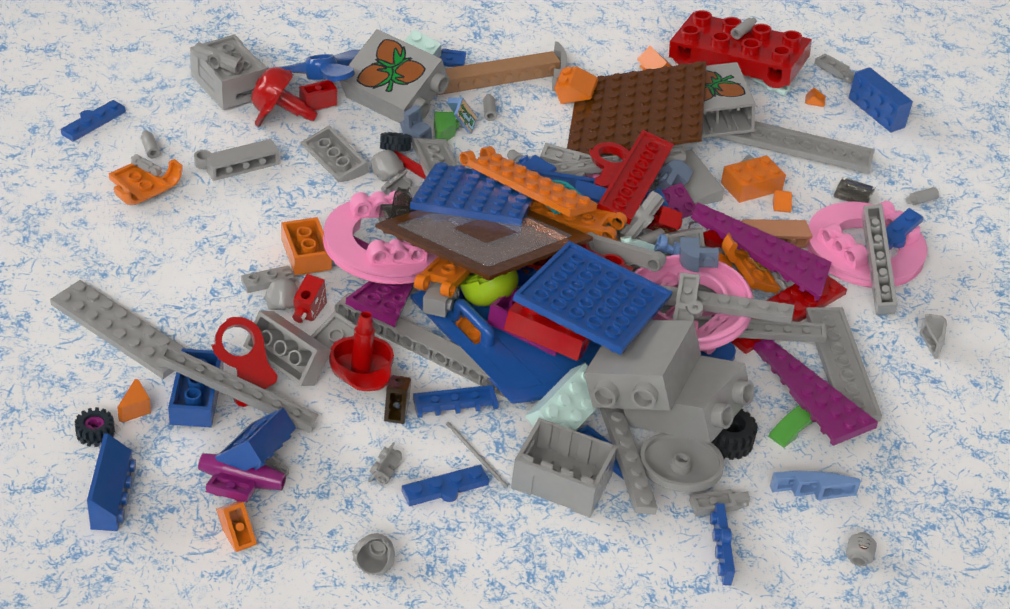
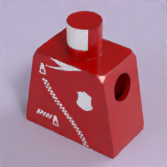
(309, 299)

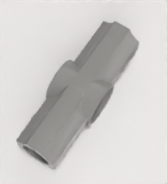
(218, 58)
(643, 215)

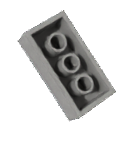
(290, 348)

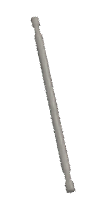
(477, 454)

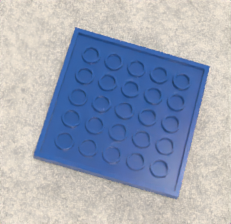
(470, 195)
(593, 297)

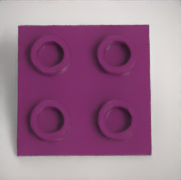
(679, 199)

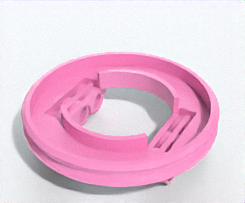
(851, 259)
(382, 262)
(722, 280)

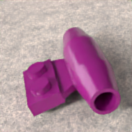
(236, 483)

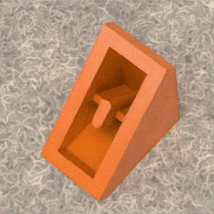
(134, 403)

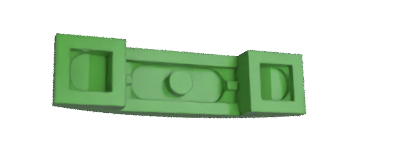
(789, 427)

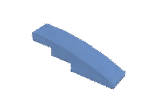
(812, 482)

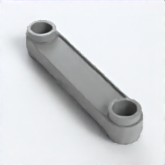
(629, 253)

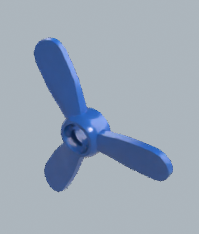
(326, 66)

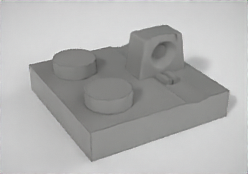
(333, 329)

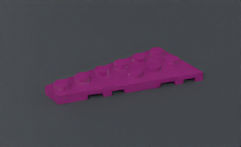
(381, 300)

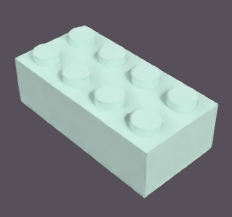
(566, 402)

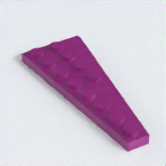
(773, 253)
(827, 406)

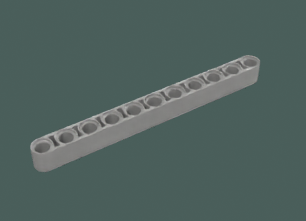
(424, 344)

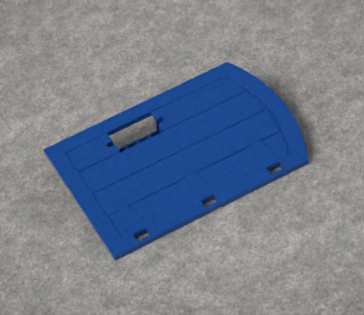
(513, 365)

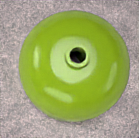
(485, 292)

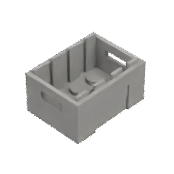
(223, 84)
(564, 467)

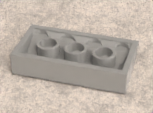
(335, 155)
(702, 184)

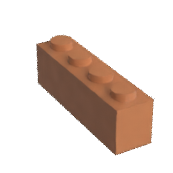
(791, 231)

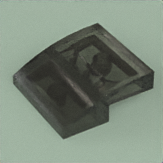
(854, 191)

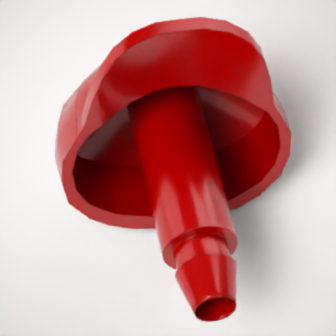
(271, 90)
(362, 359)

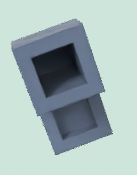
(414, 125)
(673, 173)
(693, 256)

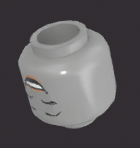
(861, 549)

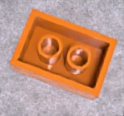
(753, 178)
(305, 246)

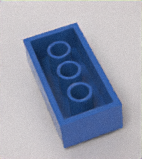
(880, 99)
(192, 401)

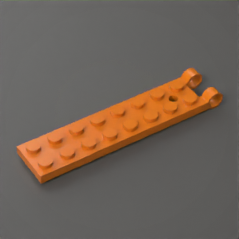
(528, 182)
(588, 222)
(441, 272)

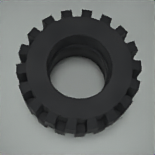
(738, 438)

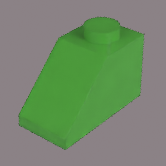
(445, 125)

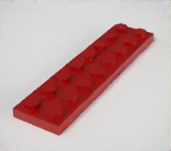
(636, 175)
(792, 295)

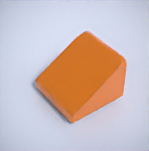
(815, 98)
(782, 201)

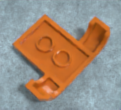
(137, 185)
(748, 269)

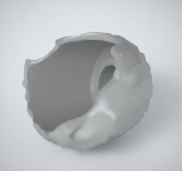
(386, 164)
(281, 294)
(374, 554)

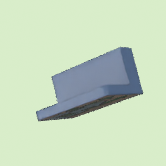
(463, 113)

